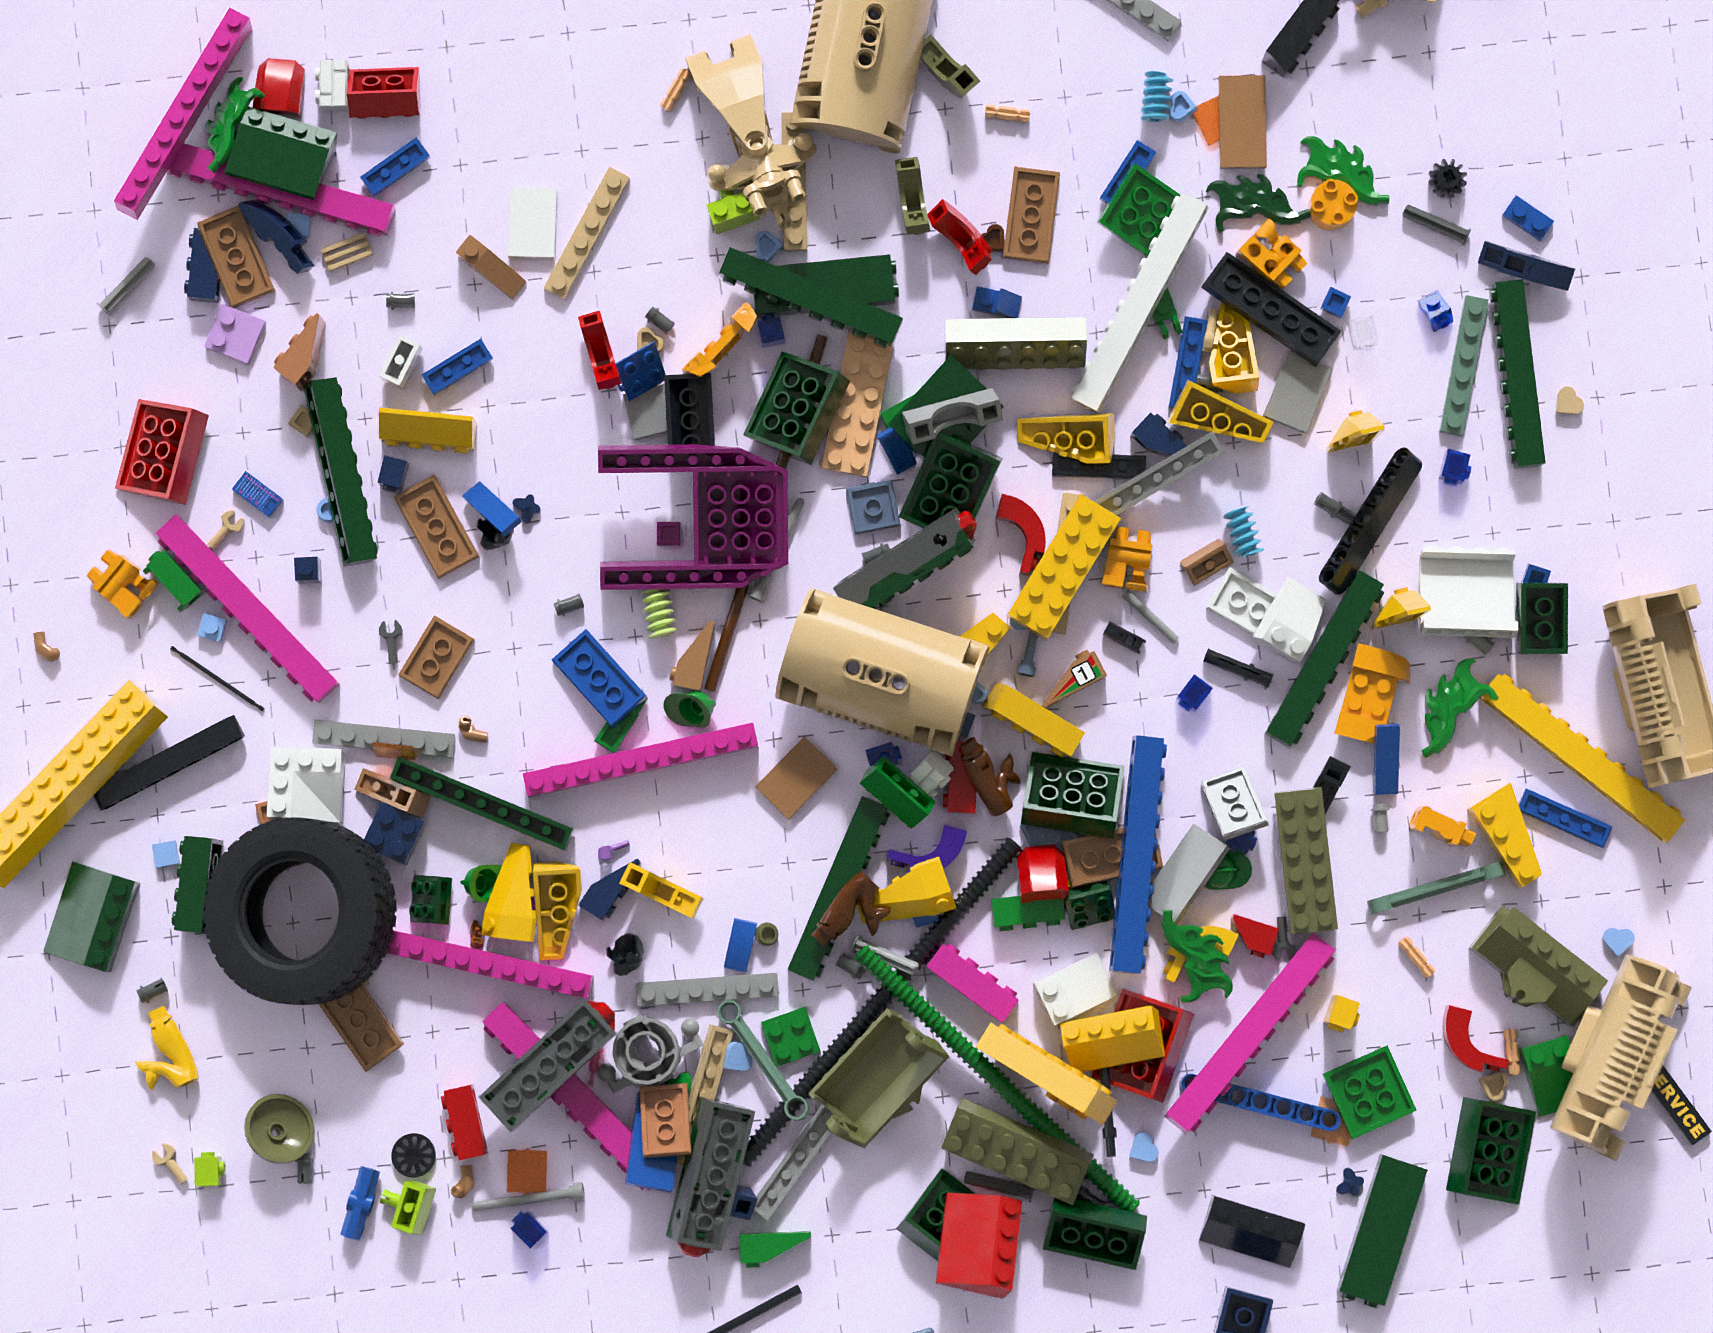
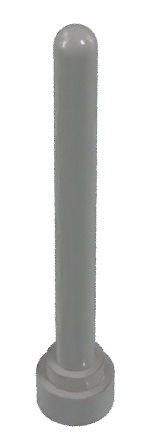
(759, 590)
(574, 1192)

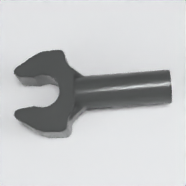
(391, 640)
(1282, 940)

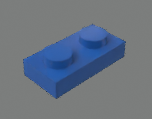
(1528, 218)

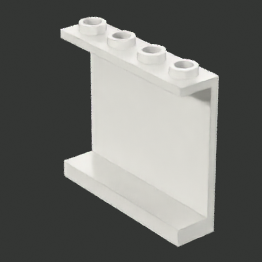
(1468, 591)

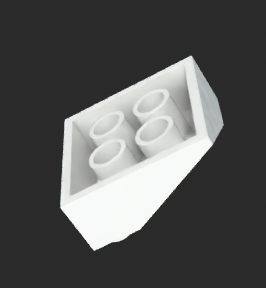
(306, 783)

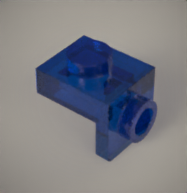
(1436, 310)

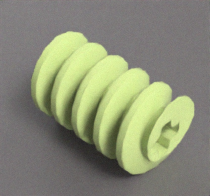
(658, 613)

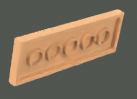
(857, 417)

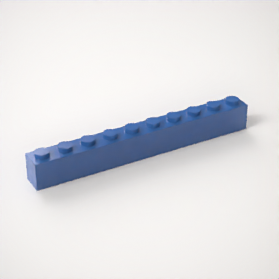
(1137, 854)

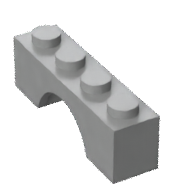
(975, 408)

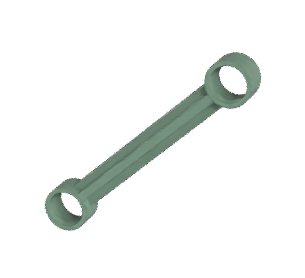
(1436, 887)
(763, 1060)

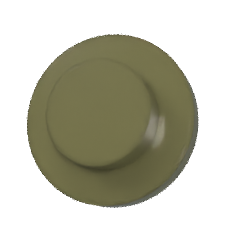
(766, 934)

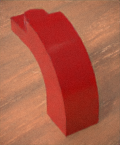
(962, 234)
(599, 350)
(1026, 519)
(1457, 1039)

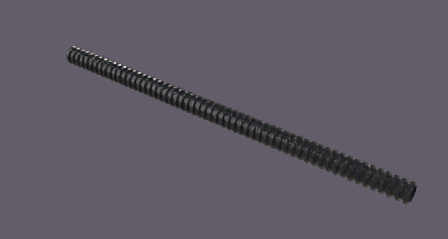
(882, 997)

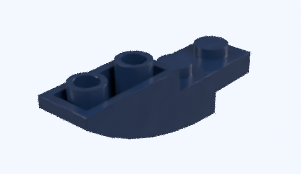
(273, 226)
(1526, 266)

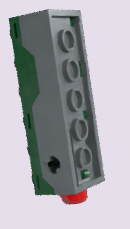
(910, 561)
(550, 1063)
(710, 1176)

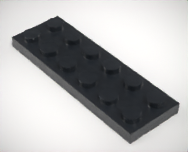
(1271, 309)

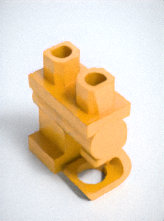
(1273, 261)
(1128, 553)
(114, 582)
(1442, 827)

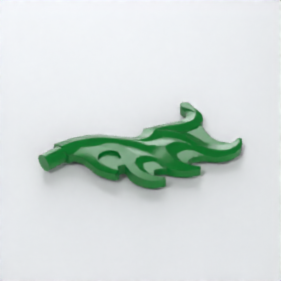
(226, 119)
(1341, 165)
(1451, 700)
(1201, 957)

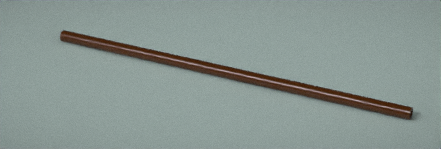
(740, 593)

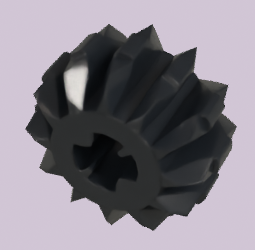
(1455, 176)

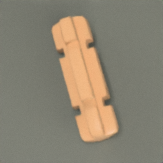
(675, 89)
(1007, 113)
(1416, 957)
(1512, 1051)

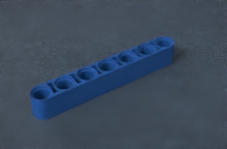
(1271, 1106)

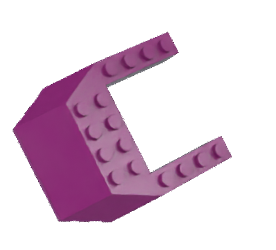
(736, 517)

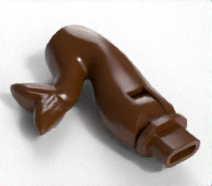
(989, 787)
(842, 909)

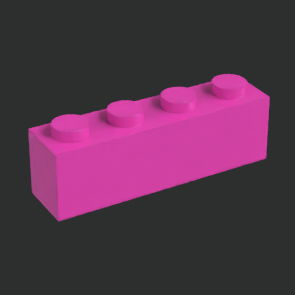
(972, 983)

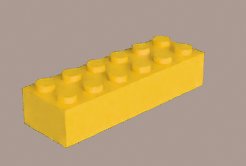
(1063, 567)
(1047, 1072)

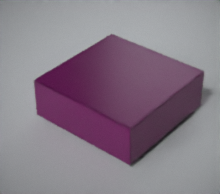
(668, 533)

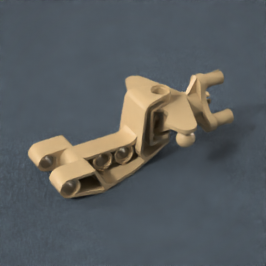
(763, 169)

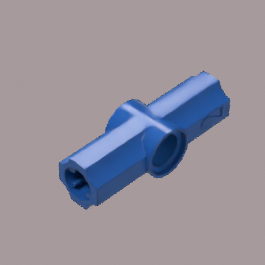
(360, 1203)

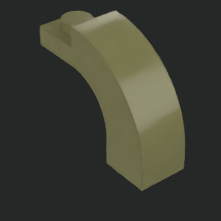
(946, 70)
(912, 196)

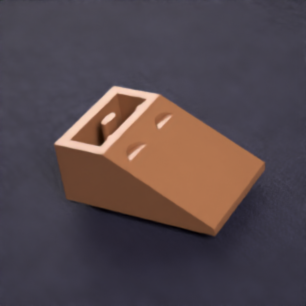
(301, 359)

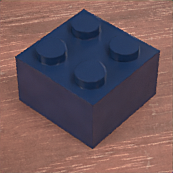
(394, 833)
(1242, 1312)

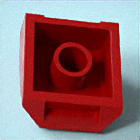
(283, 87)
(1042, 873)

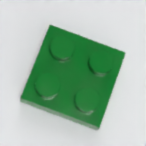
(790, 1036)

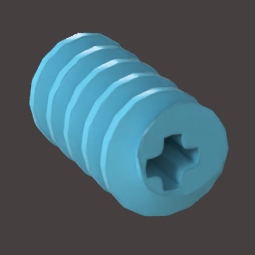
(1155, 96)
(1243, 532)

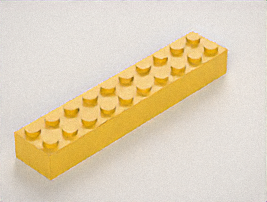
(75, 776)

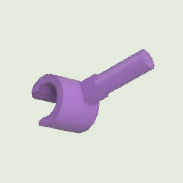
(605, 851)

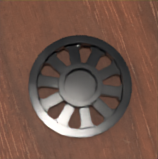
(413, 1155)

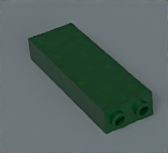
(859, 277)
(1381, 1231)

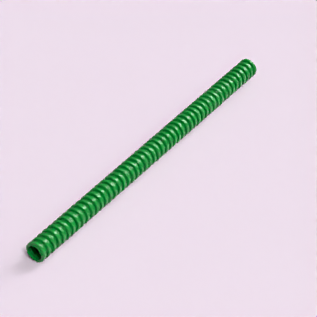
(987, 1071)

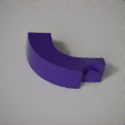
(947, 850)

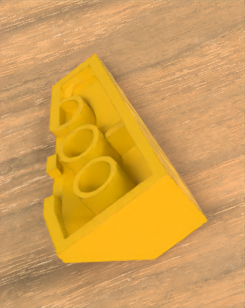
(1233, 354)
(1355, 431)
(1073, 436)
(1401, 608)
(917, 893)
(556, 900)
(509, 906)

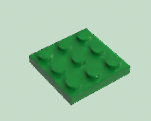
(1138, 209)
(1369, 1092)

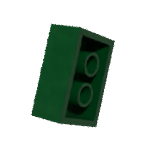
(1542, 617)

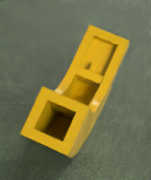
(661, 890)
(1173, 967)

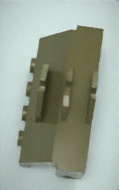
(1537, 966)
(878, 1078)

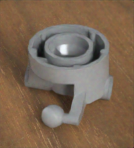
(633, 1066)

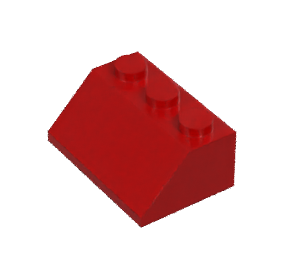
(383, 92)

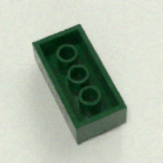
(194, 872)
(1095, 1233)

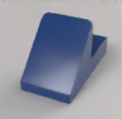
(997, 302)

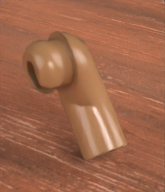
(44, 650)
(469, 731)
(466, 1183)

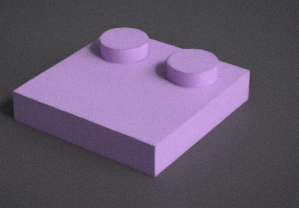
(235, 334)

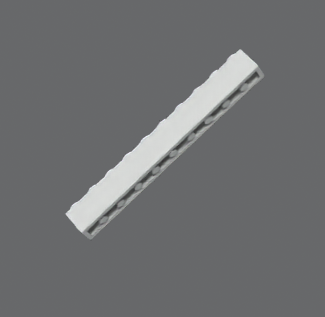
(1140, 302)

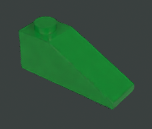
(761, 1247)

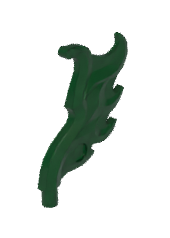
(1252, 198)

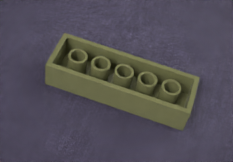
(1017, 342)
(1306, 860)
(1017, 1151)

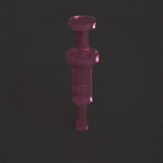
(593, 1066)

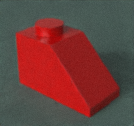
(1255, 935)

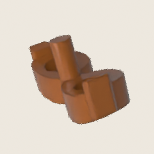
(476, 935)

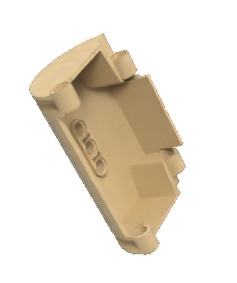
(856, 100)
(936, 668)
(1663, 683)
(1618, 1054)

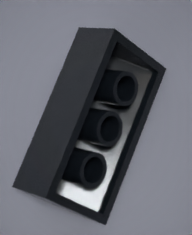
(1297, 33)
(689, 409)
(1251, 1231)

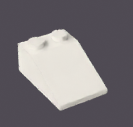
(1291, 620)
(1075, 989)

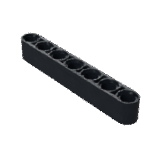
(1370, 521)
(169, 762)

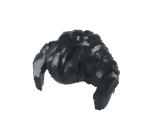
(491, 537)
(626, 954)

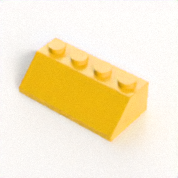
(427, 429)
(1113, 1039)

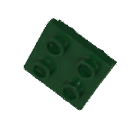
(430, 899)
(1089, 905)

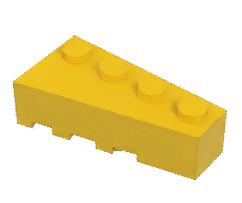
(1033, 719)

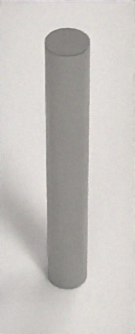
(1150, 616)

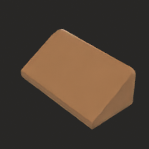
(1206, 561)

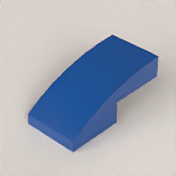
(740, 945)

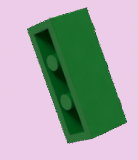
(897, 792)
(1010, 912)

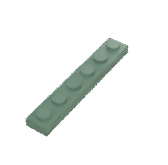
(1463, 365)

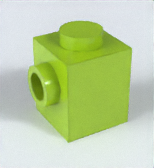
(208, 1169)

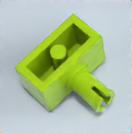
(730, 211)
(411, 1206)

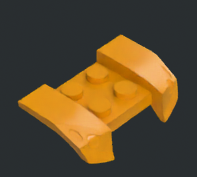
(730, 335)
(1370, 691)

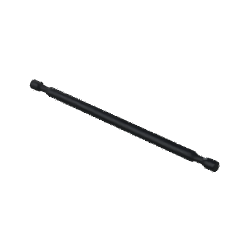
(218, 679)

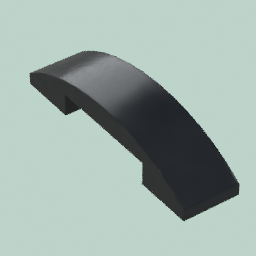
(1331, 779)

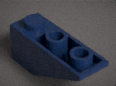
(203, 277)
(1156, 437)
(603, 894)

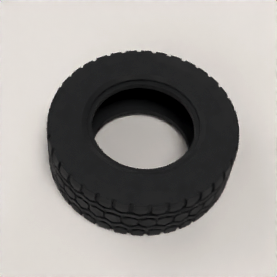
(237, 900)

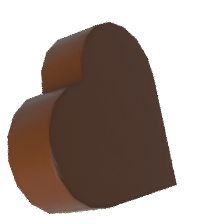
(995, 237)

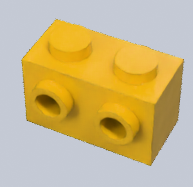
(1342, 1014)

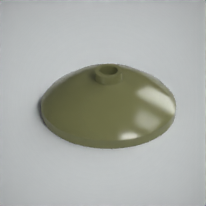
(288, 1119)

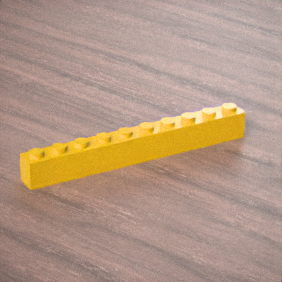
(1583, 759)

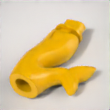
(173, 1045)

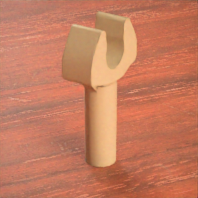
(1210, 330)
(226, 528)
(169, 1162)

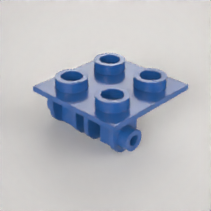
(640, 371)

